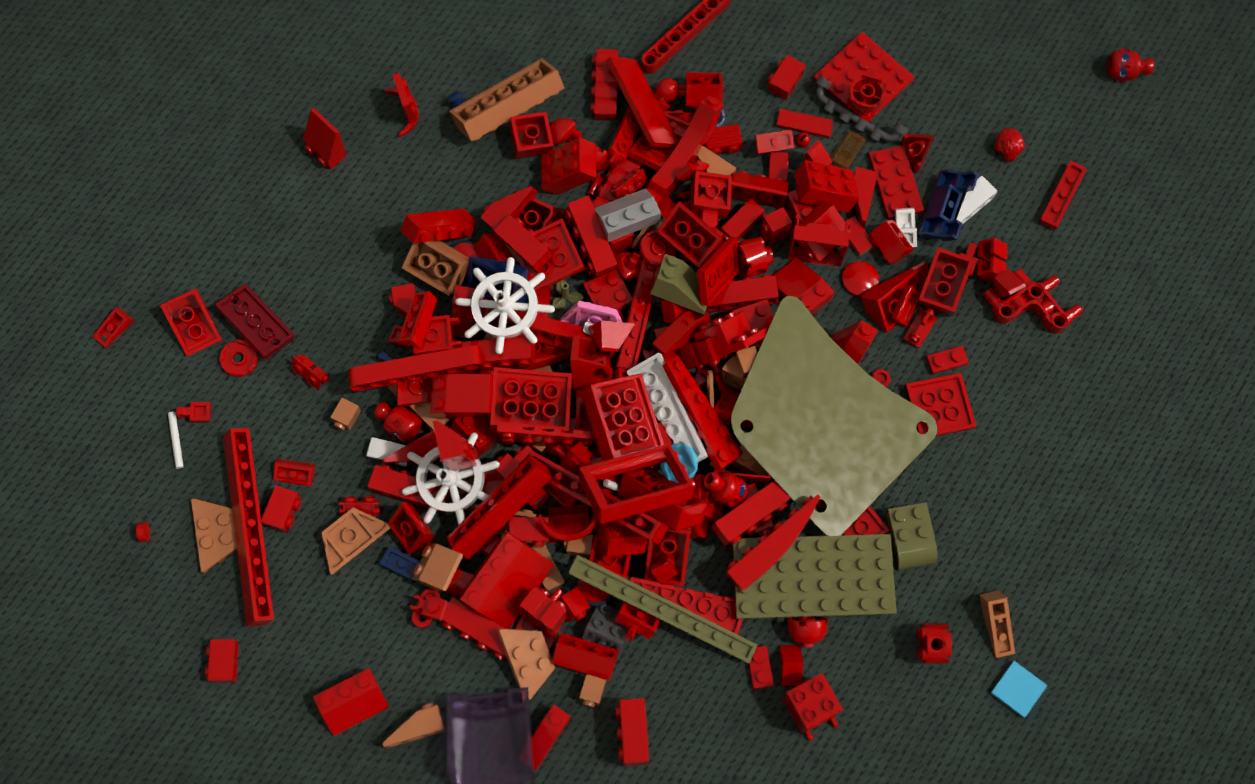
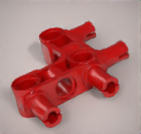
(1043, 305)

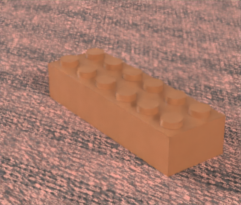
(507, 99)

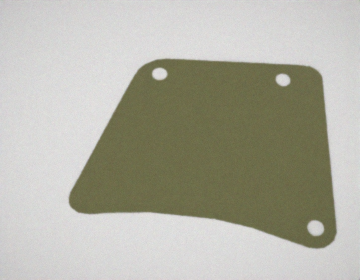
(824, 420)

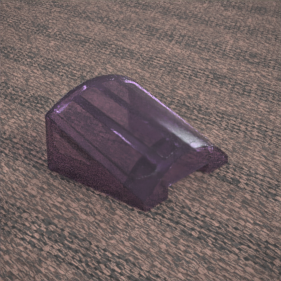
(490, 738)

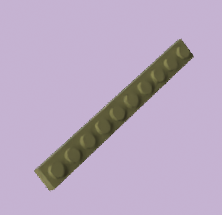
(662, 608)

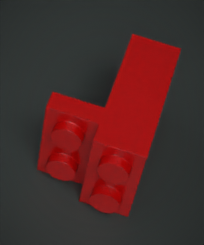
(508, 465)

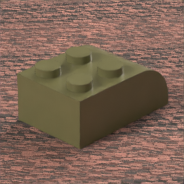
(911, 536)

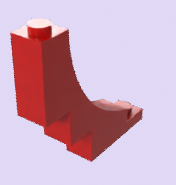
(686, 151)

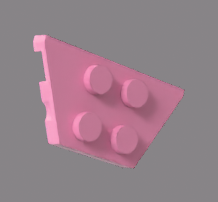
(590, 313)

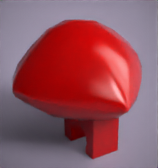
(564, 129)
(628, 264)

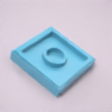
(1018, 689)

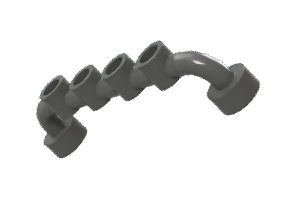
(847, 115)

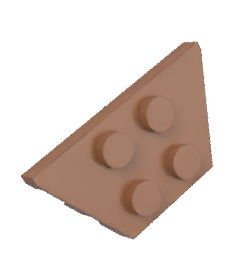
(213, 533)
(350, 537)
(527, 657)

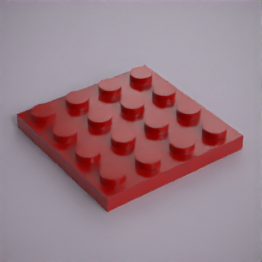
(861, 58)

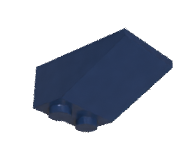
(491, 267)

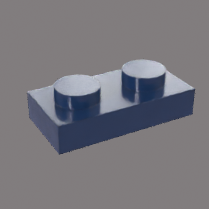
(399, 563)

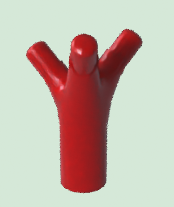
(595, 184)

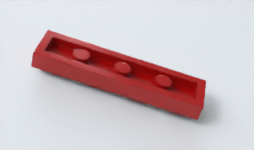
(1062, 195)

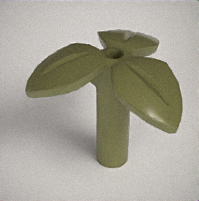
(563, 289)

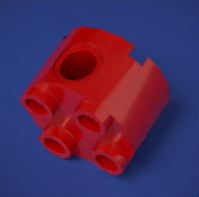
(753, 257)
(943, 645)

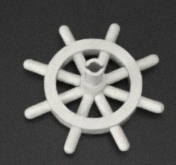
(504, 305)
(449, 480)

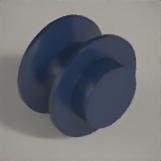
(455, 99)

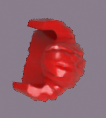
(1009, 143)

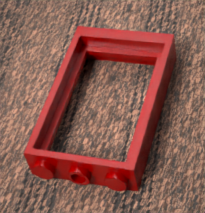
(633, 506)

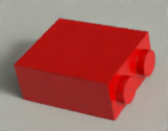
(823, 214)

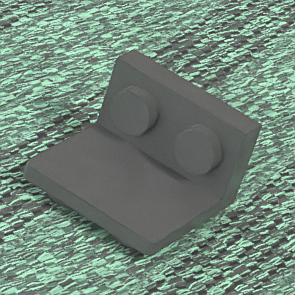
(604, 630)

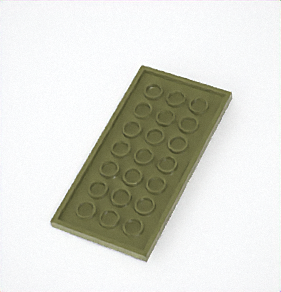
(822, 579)

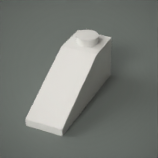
(976, 199)

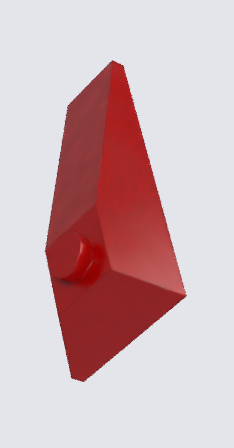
(882, 299)

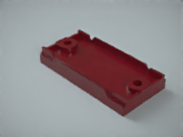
(255, 321)

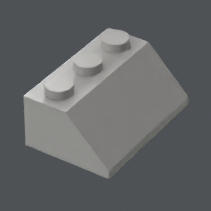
(628, 214)

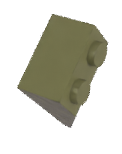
(678, 284)

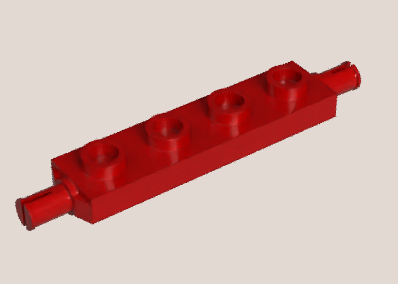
(623, 138)

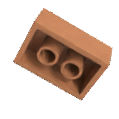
(437, 265)

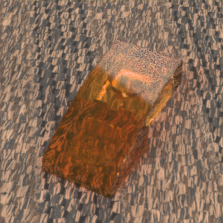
(849, 150)

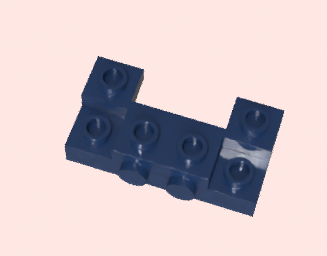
(943, 205)

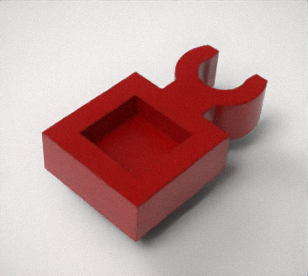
(431, 608)

